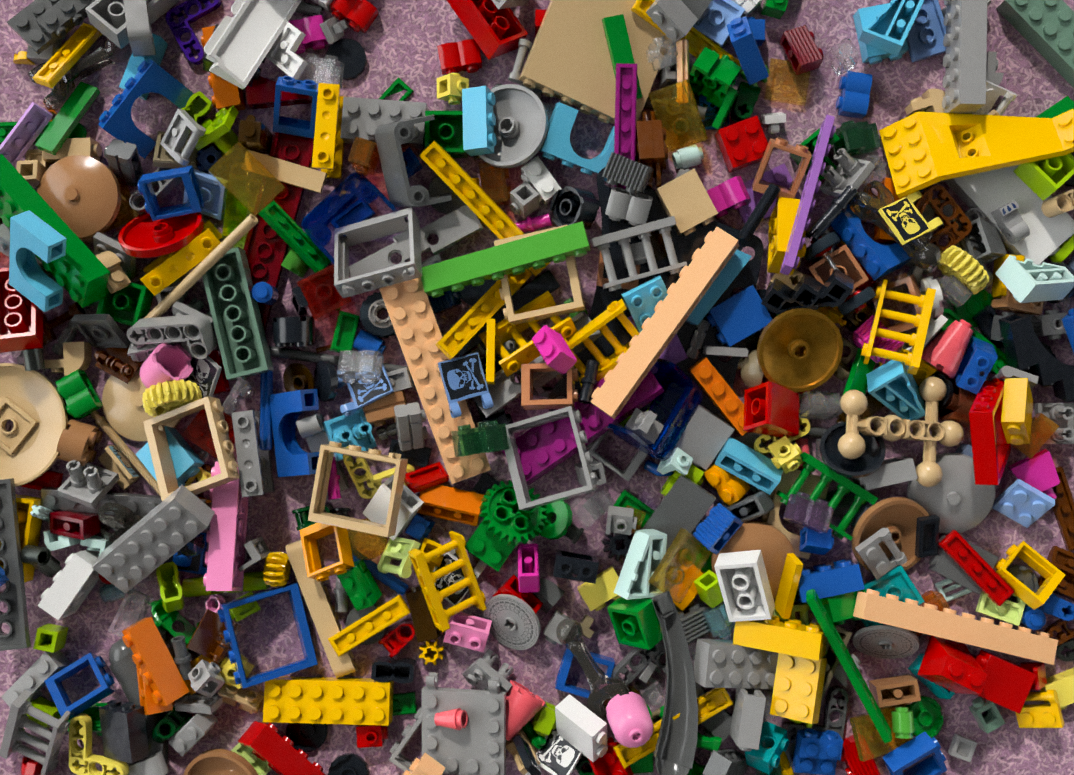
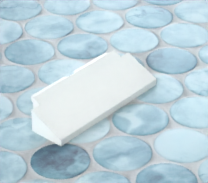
(245, 39)

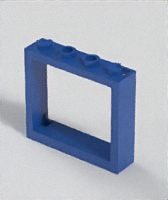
(302, 628)

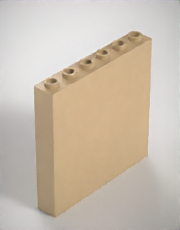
(574, 60)

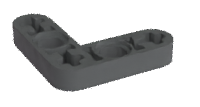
(652, 655)
(837, 726)

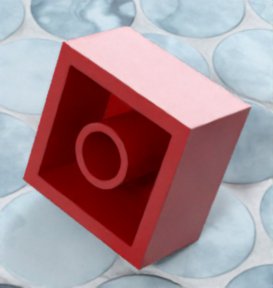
(742, 143)

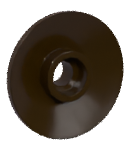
(298, 378)

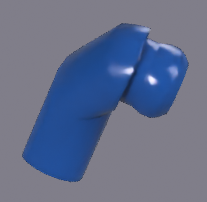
(652, 467)

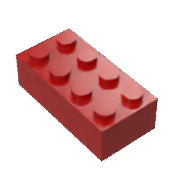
(491, 28)
(19, 319)

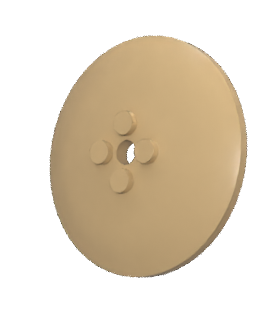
(38, 421)

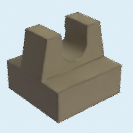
(586, 623)

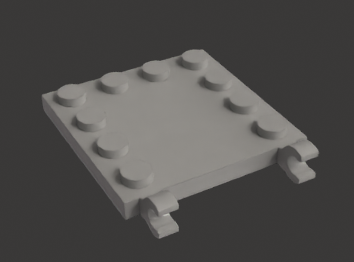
(478, 746)

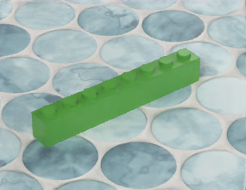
(505, 259)

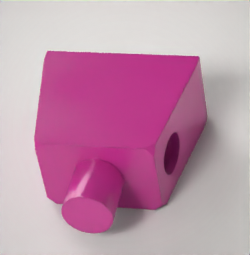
(1038, 472)

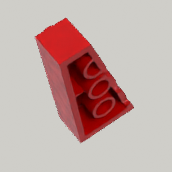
(278, 751)

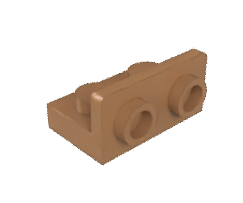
(1009, 304)

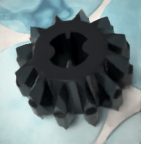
(612, 546)

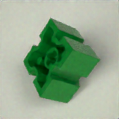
(713, 76)

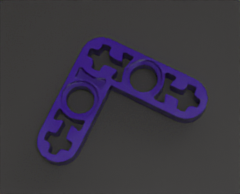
(184, 26)

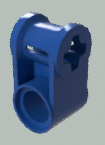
(1054, 607)

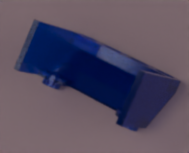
(353, 187)
(672, 408)

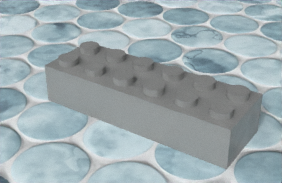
(965, 56)
(154, 539)

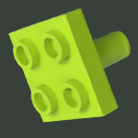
(219, 130)

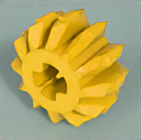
(276, 569)

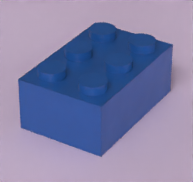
(830, 580)

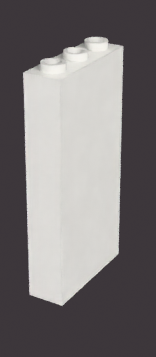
(1000, 186)

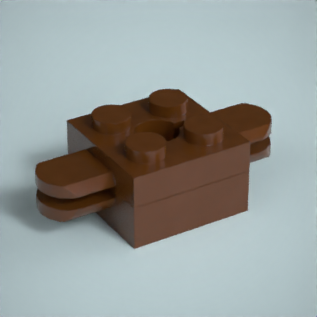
(650, 146)

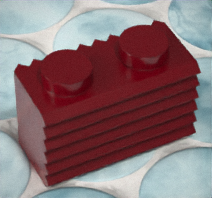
(801, 50)

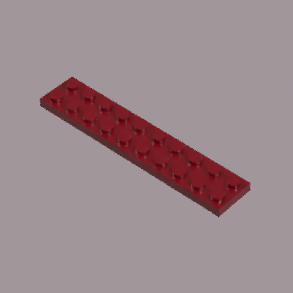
(263, 245)

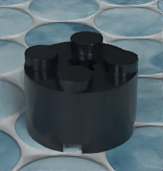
(574, 206)
(293, 330)

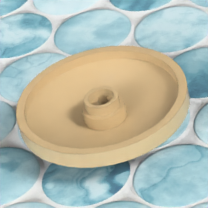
(125, 409)

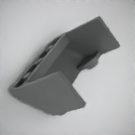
(389, 141)

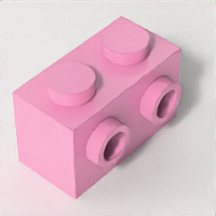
(468, 631)

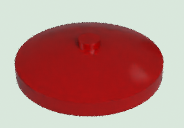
(160, 237)

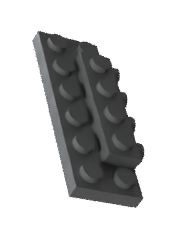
(47, 21)

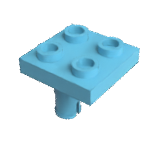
(643, 300)
(350, 431)

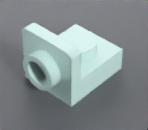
(677, 461)
(57, 542)
(96, 543)

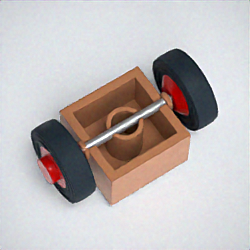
(843, 261)

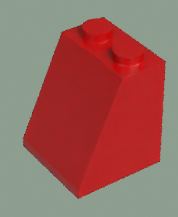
(771, 410)
(952, 668)
(1006, 681)

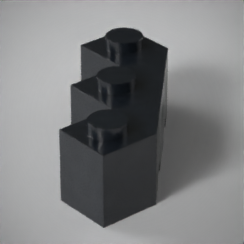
(808, 293)

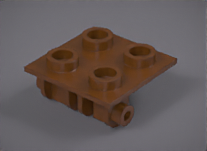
(117, 363)
(209, 637)

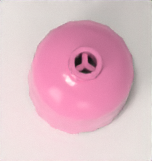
(164, 364)
(629, 719)

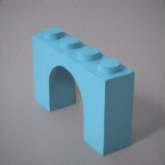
(558, 142)
(29, 237)

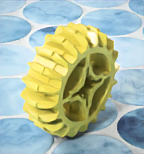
(964, 267)
(169, 396)

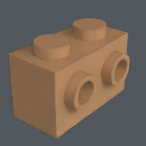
(895, 690)

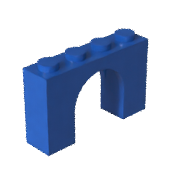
(148, 79)
(875, 258)
(284, 413)

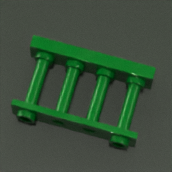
(844, 486)

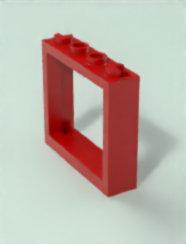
(987, 435)

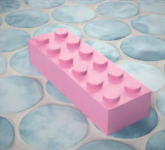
(226, 537)

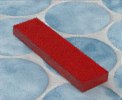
(976, 568)

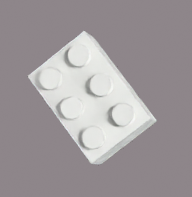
(71, 585)
(744, 586)

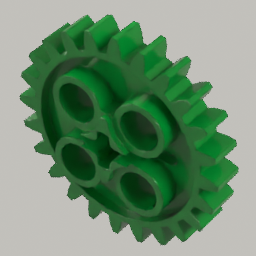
(506, 527)

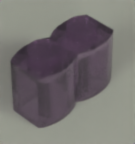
(808, 513)

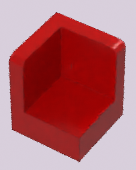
(1039, 669)

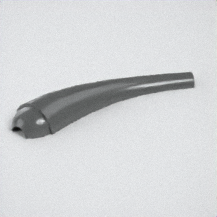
(126, 674)
(676, 737)

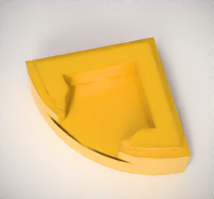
(21, 58)

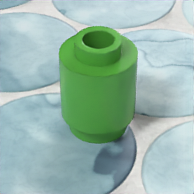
(902, 722)

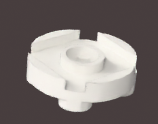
(933, 284)

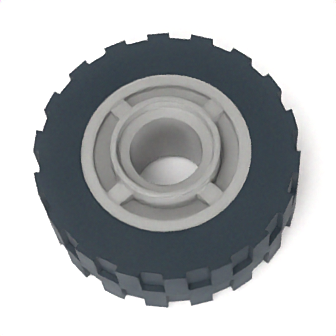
(369, 318)

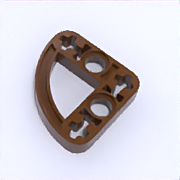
(950, 228)

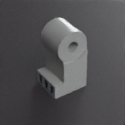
(1011, 222)

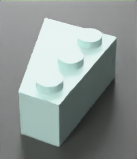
(1035, 282)
(640, 563)

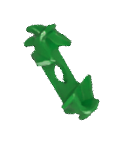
(166, 620)

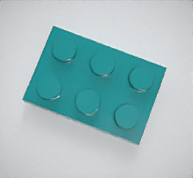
(895, 583)

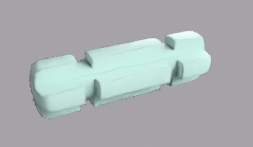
(41, 512)

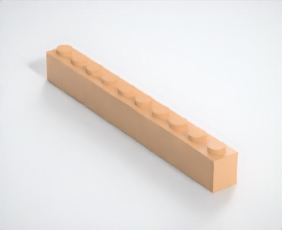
(665, 322)
(953, 627)

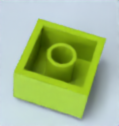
(1046, 175)

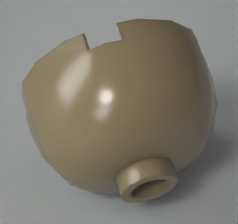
(750, 370)

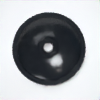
(854, 468)

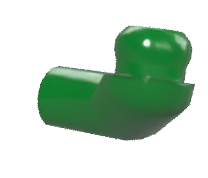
(536, 740)

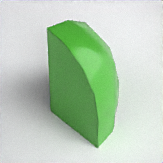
(295, 264)

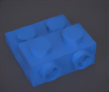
(817, 752)

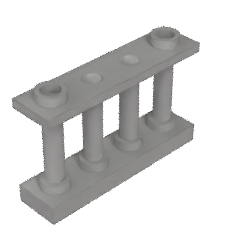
(623, 238)
(253, 463)
(15, 732)

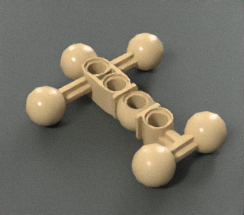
(947, 433)

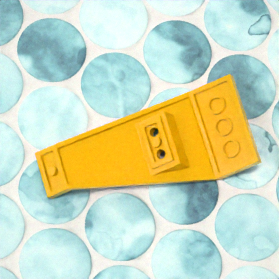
(935, 146)

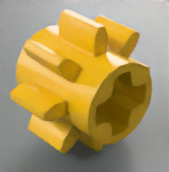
(434, 647)

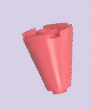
(949, 348)
(520, 708)

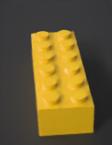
(328, 701)

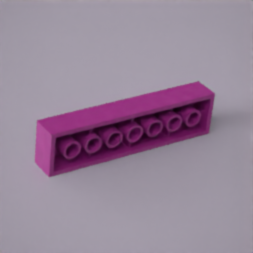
(553, 443)

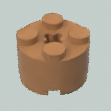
(78, 442)

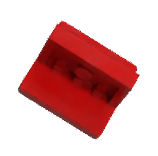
(610, 763)

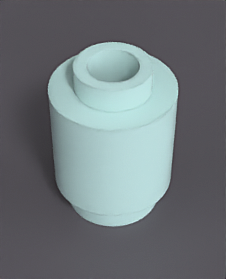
(687, 157)

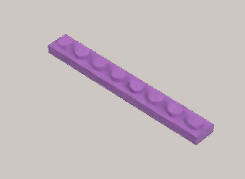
(807, 202)

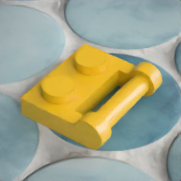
(1041, 714)

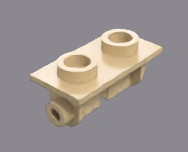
(248, 699)

